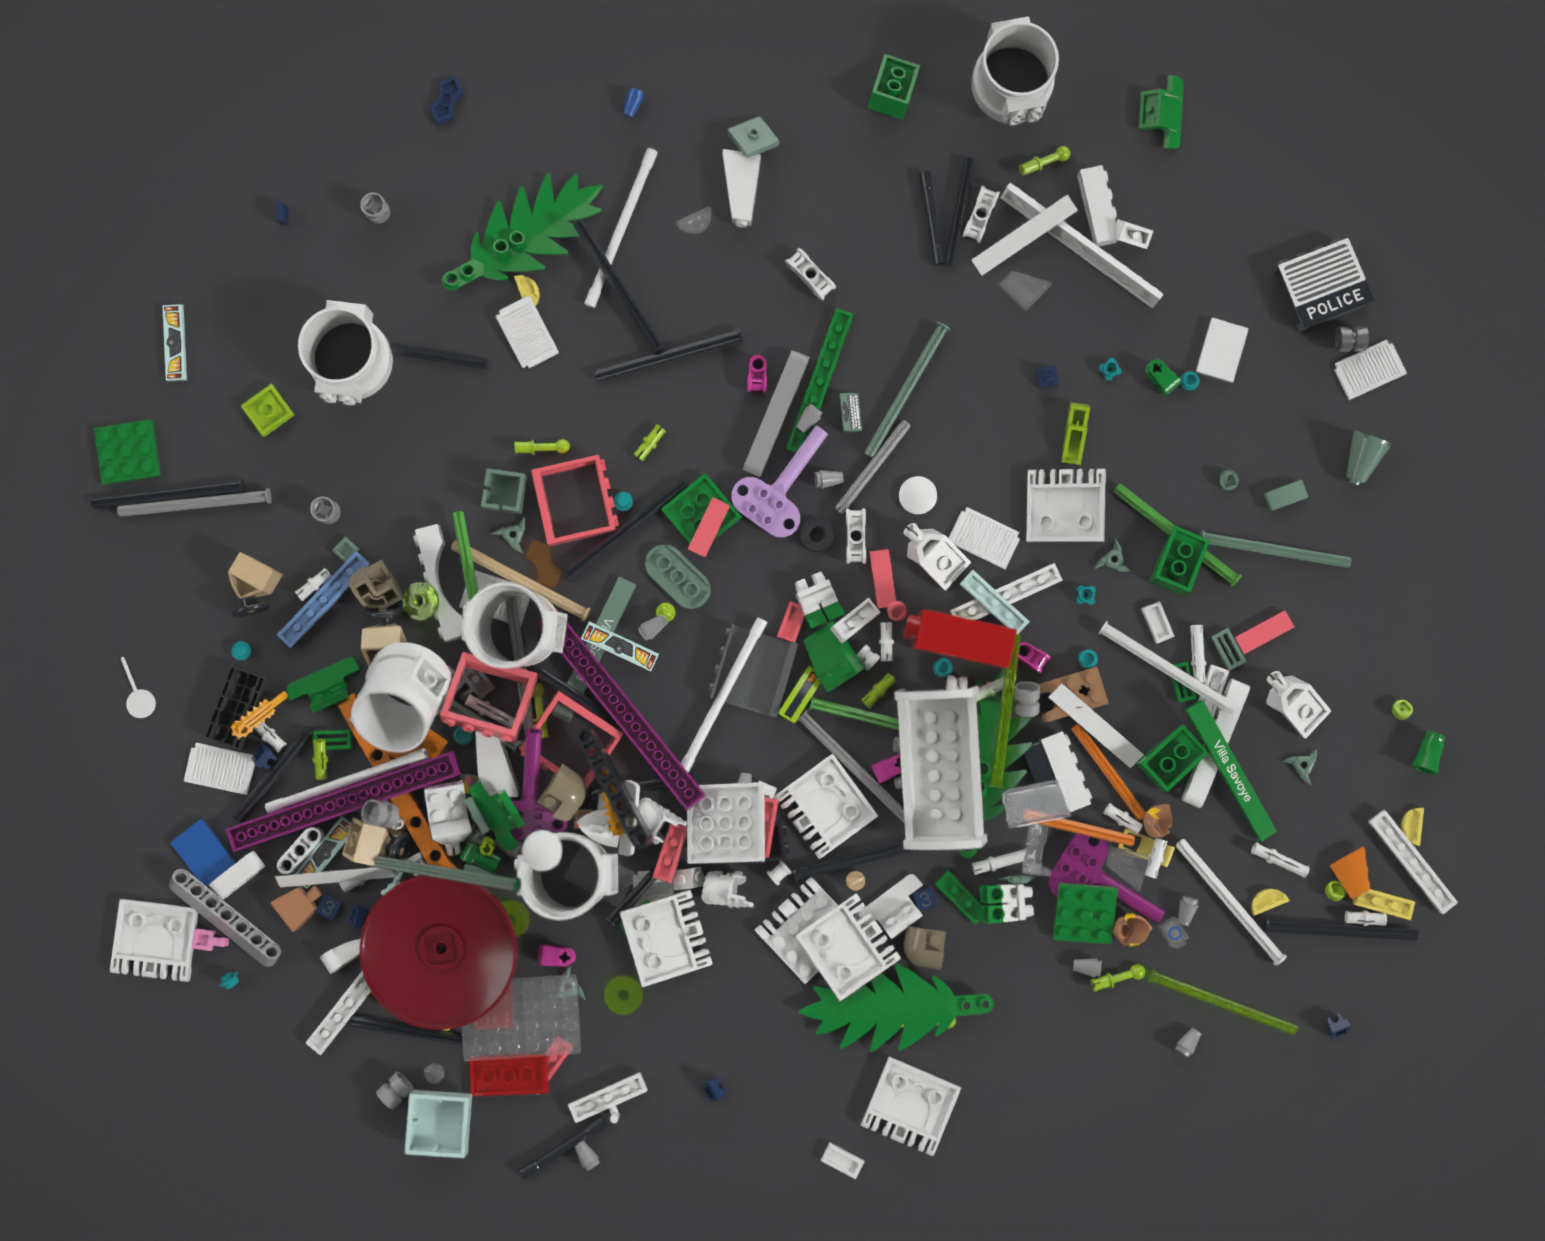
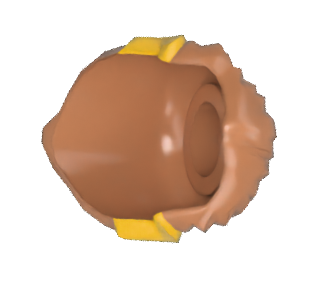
(1158, 820)
(1131, 930)

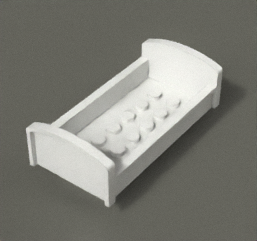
(940, 769)

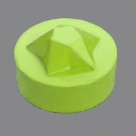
(666, 610)
(1402, 709)
(1335, 891)

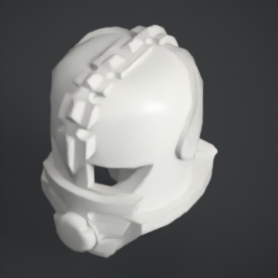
(655, 818)
(723, 889)

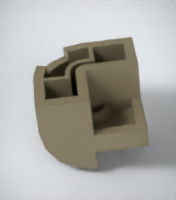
(375, 586)
(564, 794)
(924, 946)

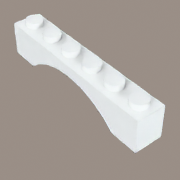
(431, 546)

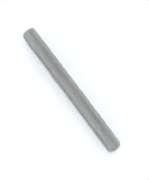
(873, 466)

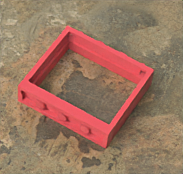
(544, 507)
(559, 696)
(485, 728)

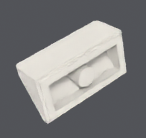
(1133, 234)

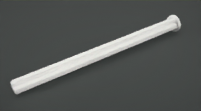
(1168, 668)
(1232, 904)

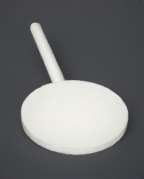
(140, 702)

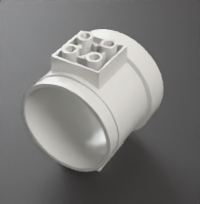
(1004, 104)
(370, 377)
(478, 618)
(408, 673)
(539, 900)

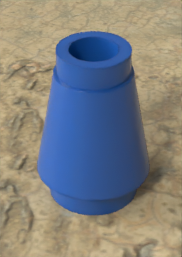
(632, 101)

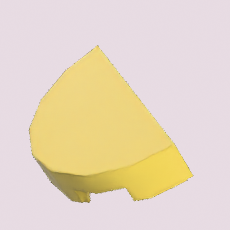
(527, 287)
(1412, 825)
(1267, 900)

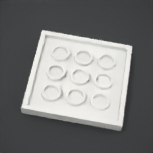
(727, 825)

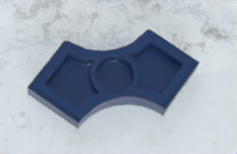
(449, 93)

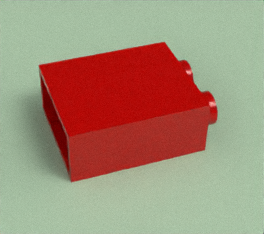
(960, 638)

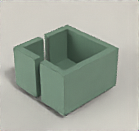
(506, 491)

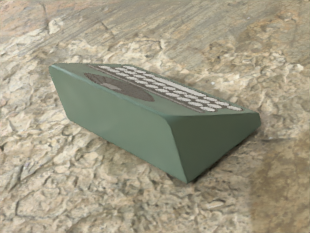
(850, 412)

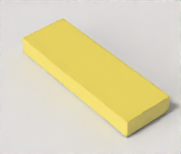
(1386, 904)

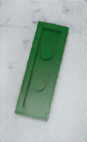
(960, 896)

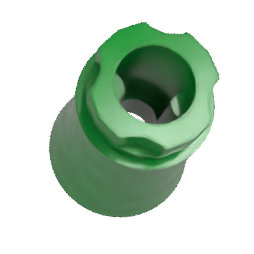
(1429, 753)

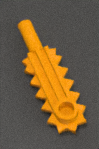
(258, 715)
(616, 828)

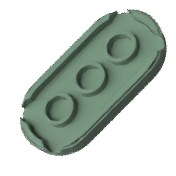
(677, 576)

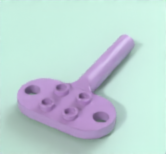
(768, 503)

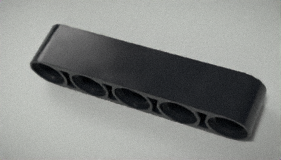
(1039, 766)

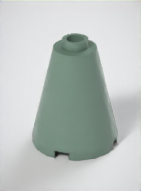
(1364, 456)

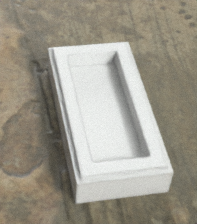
(1157, 622)
(842, 1160)

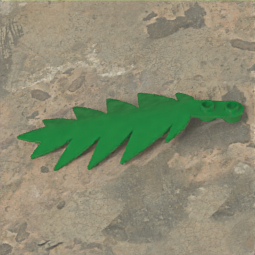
(528, 233)
(987, 737)
(889, 1008)

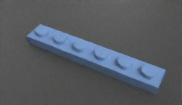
(321, 601)

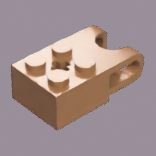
(1088, 679)

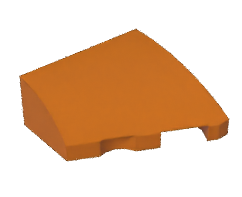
(1353, 873)

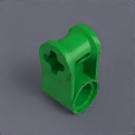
(1164, 378)

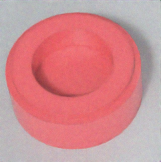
(897, 610)

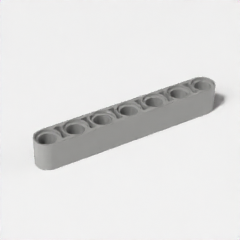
(776, 413)
(219, 909)

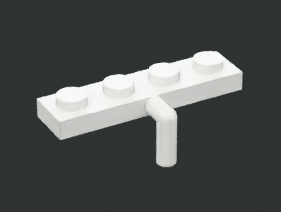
(608, 1098)

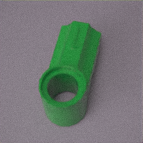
(473, 856)

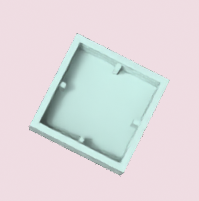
(438, 1123)

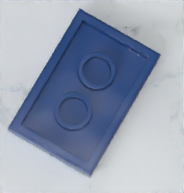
(203, 852)

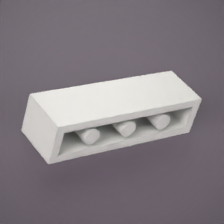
(1098, 205)
(1064, 768)

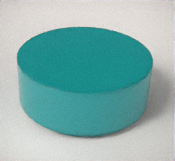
(1087, 659)

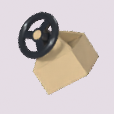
(251, 580)
(382, 634)
(369, 841)

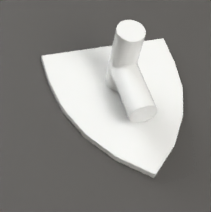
(596, 828)

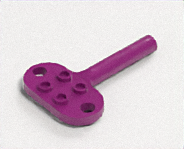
(532, 813)
(1082, 865)

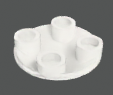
(917, 495)
(542, 850)

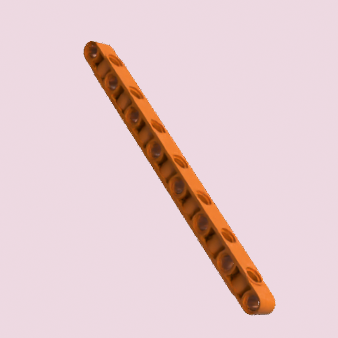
(406, 803)

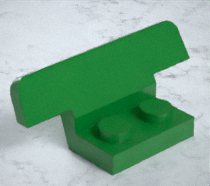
(1164, 110)
(325, 685)
(499, 814)

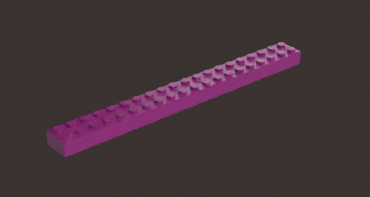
(630, 720)
(343, 801)

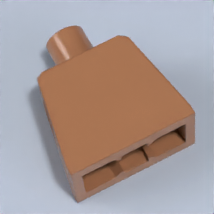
(297, 906)

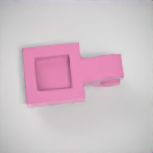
(206, 939)

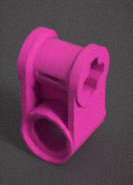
(757, 378)
(1034, 657)
(886, 768)
(552, 955)

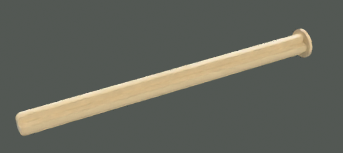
(520, 579)

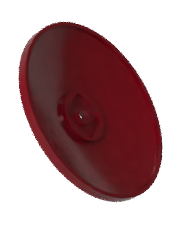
(429, 985)

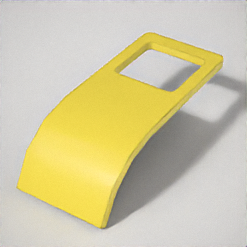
(1146, 846)

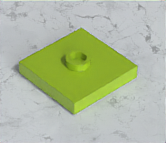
(267, 410)

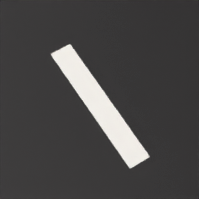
(1024, 235)
(1096, 725)
(334, 876)

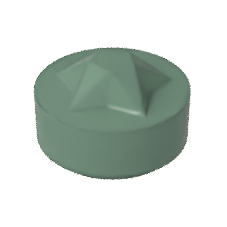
(1228, 480)

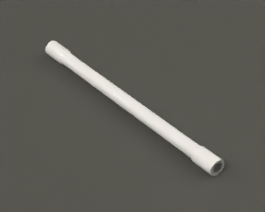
(646, 165)
(755, 633)
(410, 759)

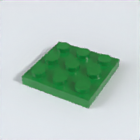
(127, 452)
(691, 504)
(1085, 913)

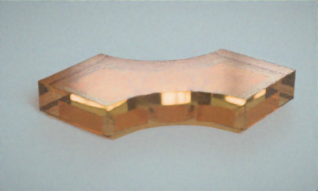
(540, 555)

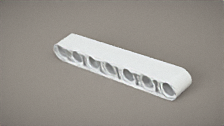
(1205, 770)

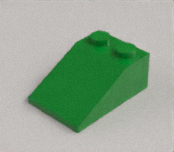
(893, 86)
(1179, 561)
(831, 659)
(1172, 758)

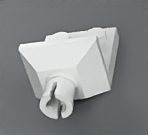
(935, 554)
(1296, 702)
(447, 814)

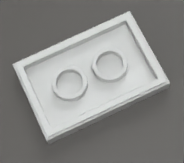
(1221, 350)

